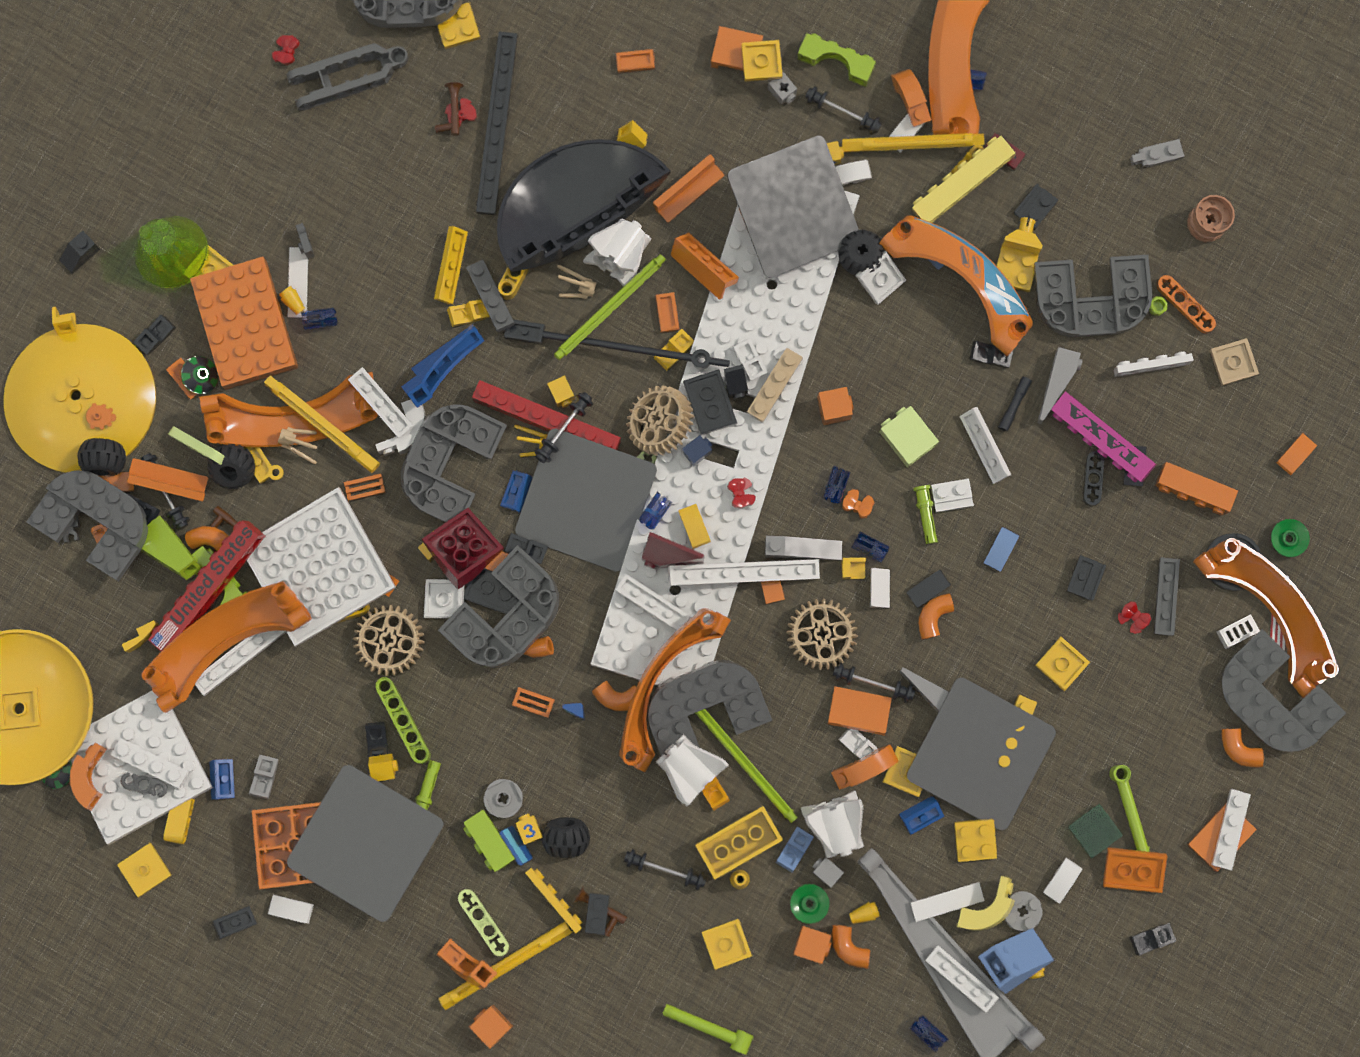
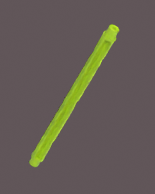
(609, 307)
(747, 765)

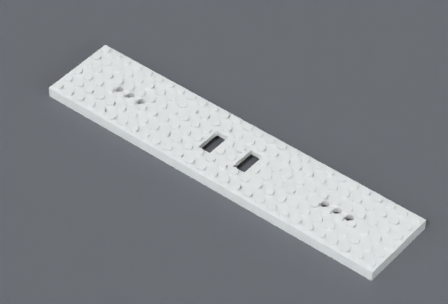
(773, 322)

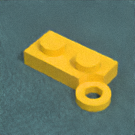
(263, 468)

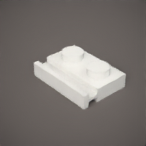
(952, 495)

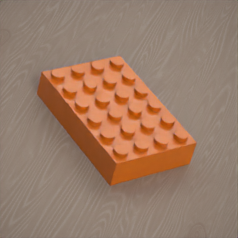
(244, 323)
(275, 837)

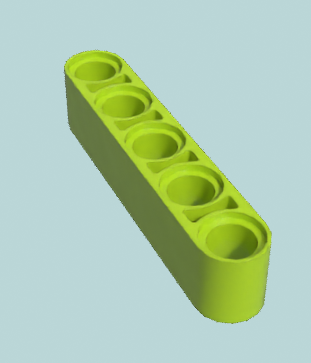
(400, 711)

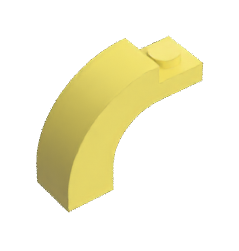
(992, 915)

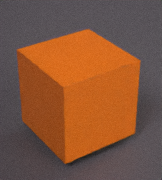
(835, 405)
(812, 944)
(490, 1026)

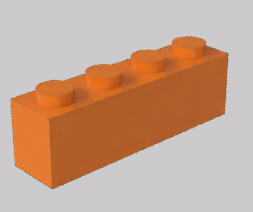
(1196, 488)

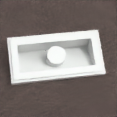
(879, 588)

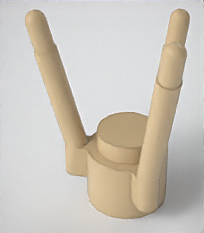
(586, 285)
(288, 438)

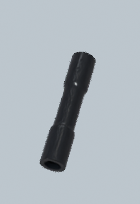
(1020, 393)

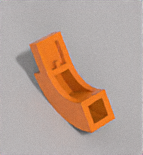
(912, 96)
(865, 768)
(81, 776)
(467, 967)

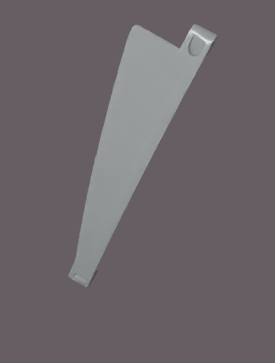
(987, 1031)

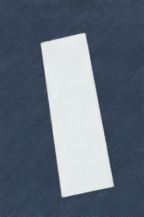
(298, 276)
(947, 901)

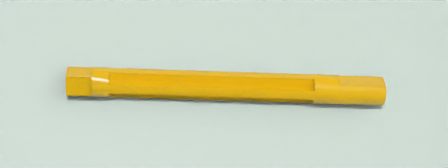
(912, 142)
(322, 424)
(509, 963)

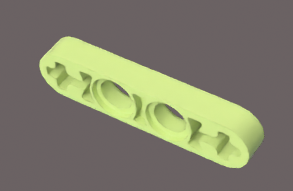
(196, 445)
(486, 920)

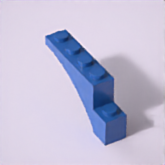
(438, 364)

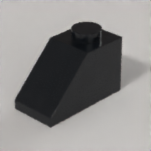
(78, 252)
(735, 382)

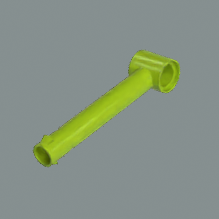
(1130, 807)
(739, 1041)

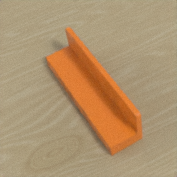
(688, 189)
(703, 264)
(167, 479)

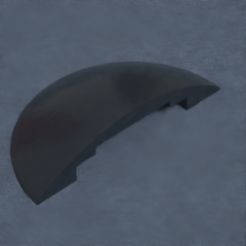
(571, 197)

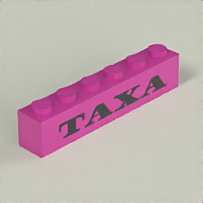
(1103, 436)

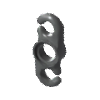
(152, 784)

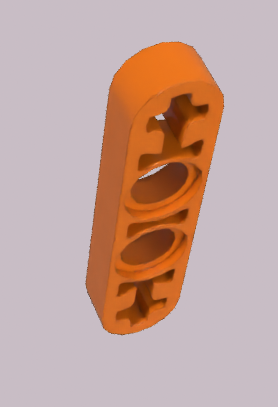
(1183, 306)

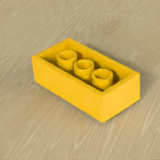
(738, 842)

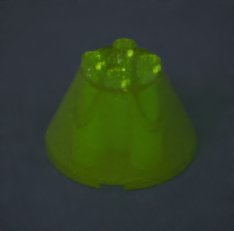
(171, 251)

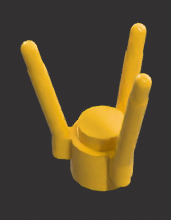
(543, 436)

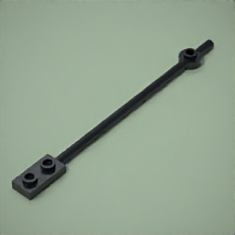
(535, 333)

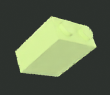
(908, 435)

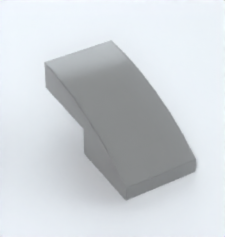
(264, 777)

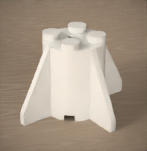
(618, 249)
(689, 768)
(837, 824)

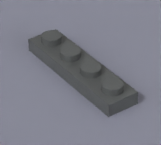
(490, 296)
(1166, 596)

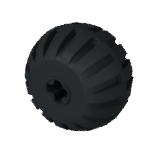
(850, 255)
(101, 457)
(236, 467)
(565, 837)

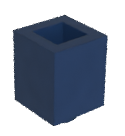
(697, 450)

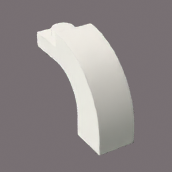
(403, 443)

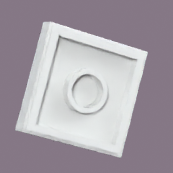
(883, 280)
(441, 598)

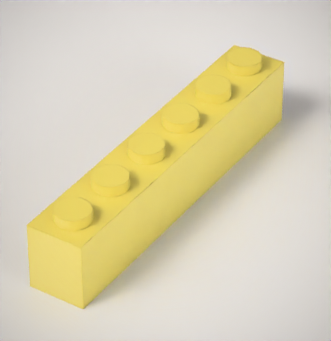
(964, 180)

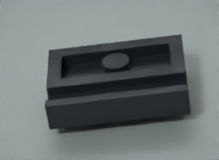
(1036, 205)
(1086, 578)

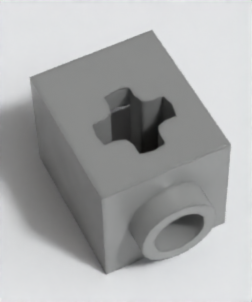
(776, 84)
(827, 871)

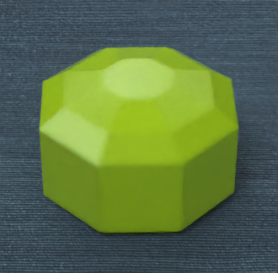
(1158, 306)

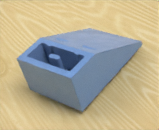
(1016, 959)

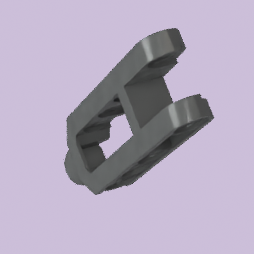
(390, 60)

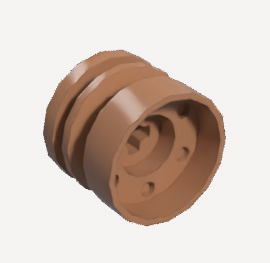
(1211, 208)

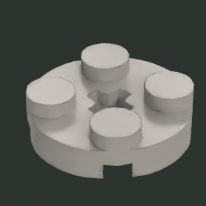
(513, 803)
(1028, 920)

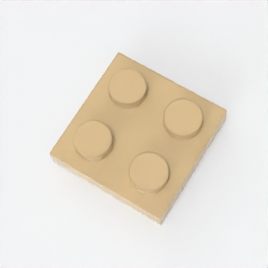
(1234, 362)

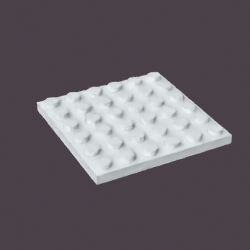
(323, 561)
(158, 732)

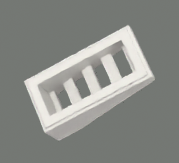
(1224, 637)

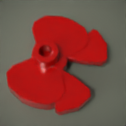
(286, 56)
(468, 111)
(741, 499)
(1130, 611)

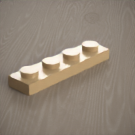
(774, 385)

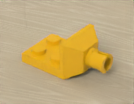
(1019, 254)

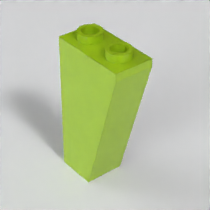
(167, 549)

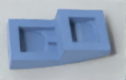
(1001, 549)
(794, 849)

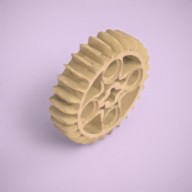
(660, 420)
(823, 607)
(388, 631)

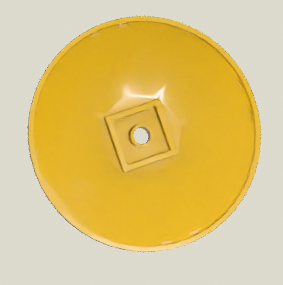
(89, 361)
(55, 702)

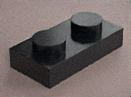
(597, 913)

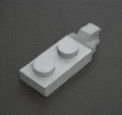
(1158, 154)

